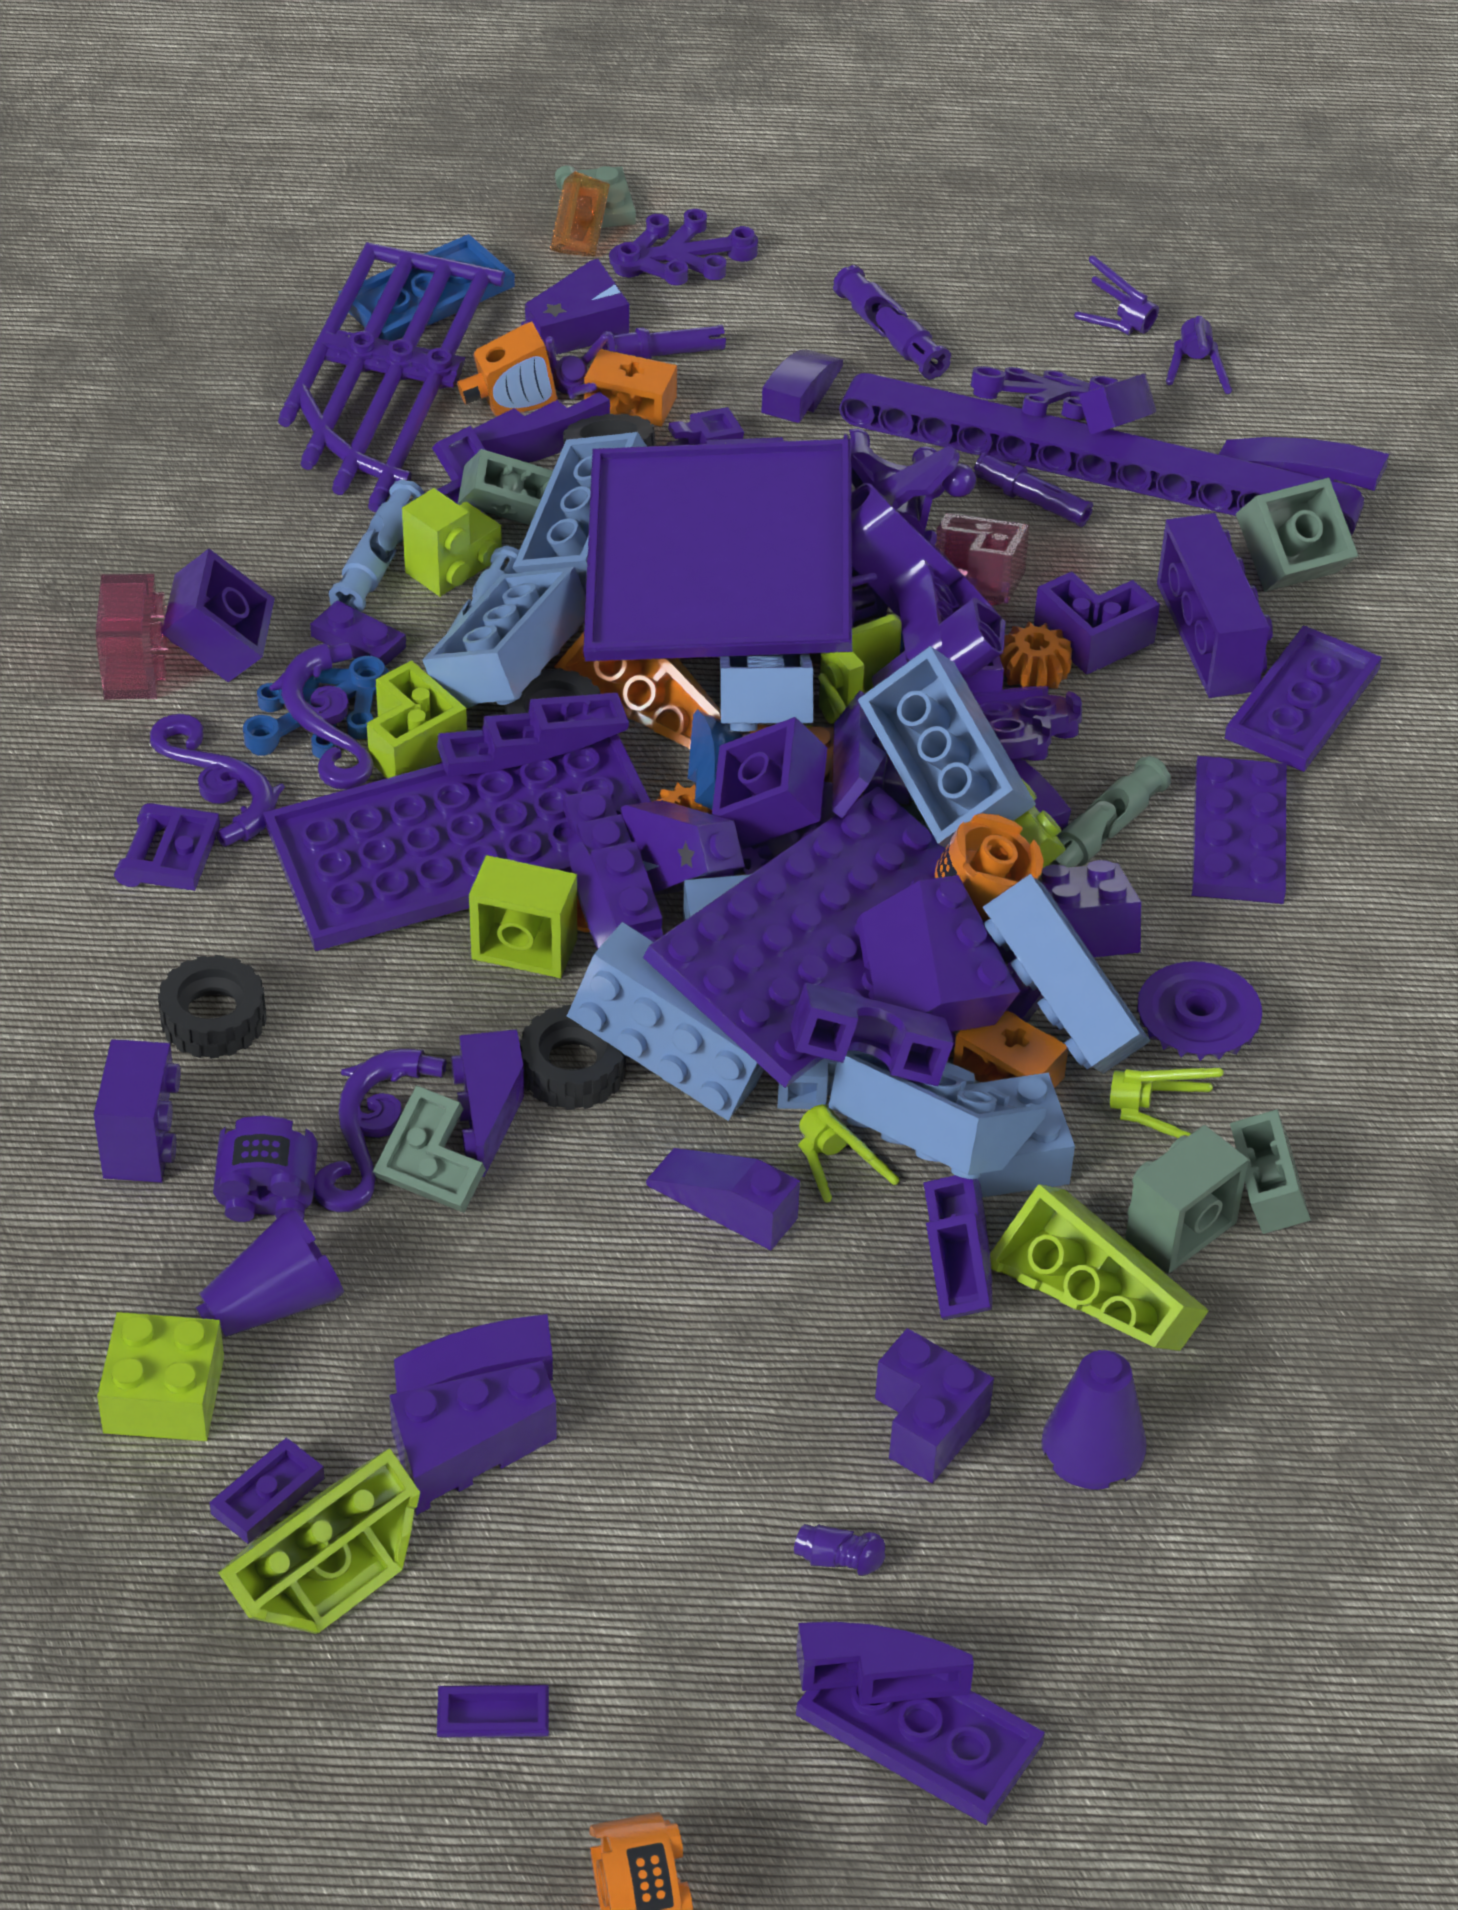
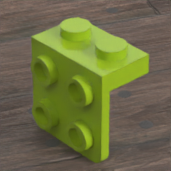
(849, 672)

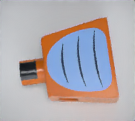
(511, 373)

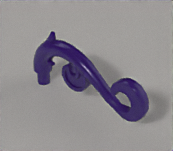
(321, 720)
(213, 779)
(380, 1123)

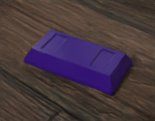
(493, 1711)

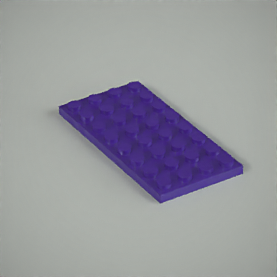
(419, 838)
(795, 925)

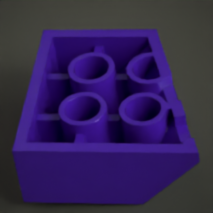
(936, 955)

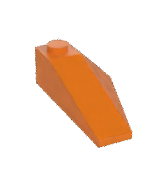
(651, 690)

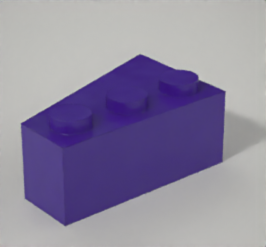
(471, 1425)

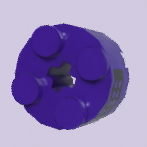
(264, 1168)

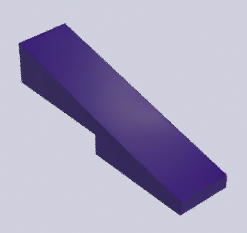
(853, 756)

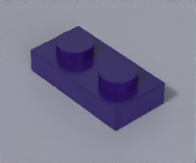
(363, 633)
(267, 1490)

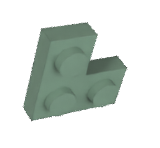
(417, 1154)

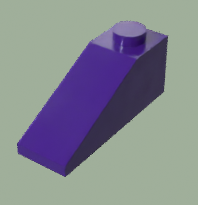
(731, 1191)

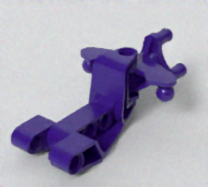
(912, 574)

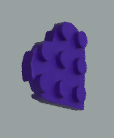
(1029, 717)

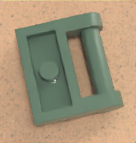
(619, 204)

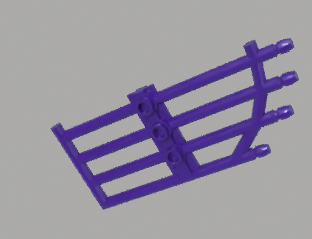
(397, 359)

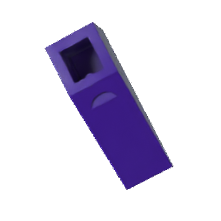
(493, 1089)

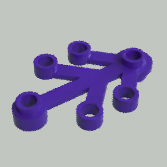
(633, 258)
(1044, 390)

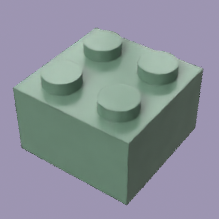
(1296, 534)
(1185, 1198)

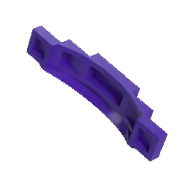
(608, 869)

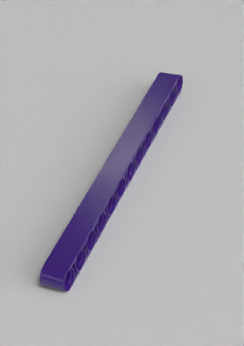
(1069, 448)

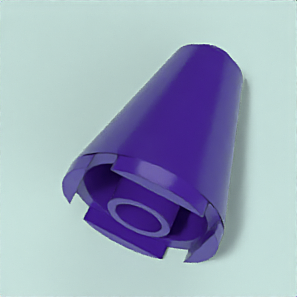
(271, 1279)
(1097, 1424)

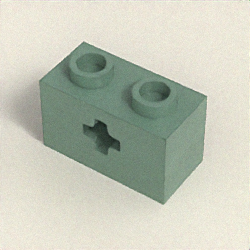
(503, 486)
(1271, 1172)

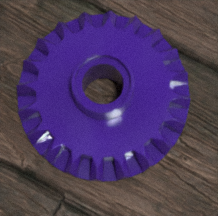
(1199, 1009)

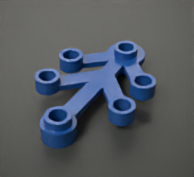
(264, 732)

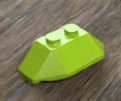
(328, 1550)

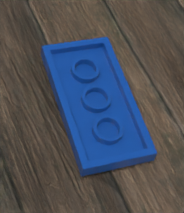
(464, 250)

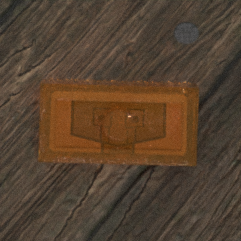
(579, 215)

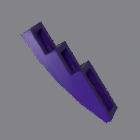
(538, 433)
(1312, 458)
(544, 732)

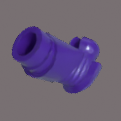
(840, 1548)

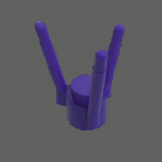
(1134, 308)
(1197, 343)
(570, 370)

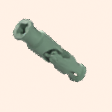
(1112, 812)

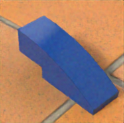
(706, 739)

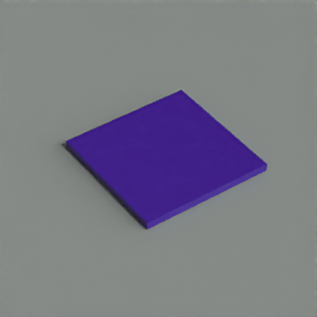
(719, 550)

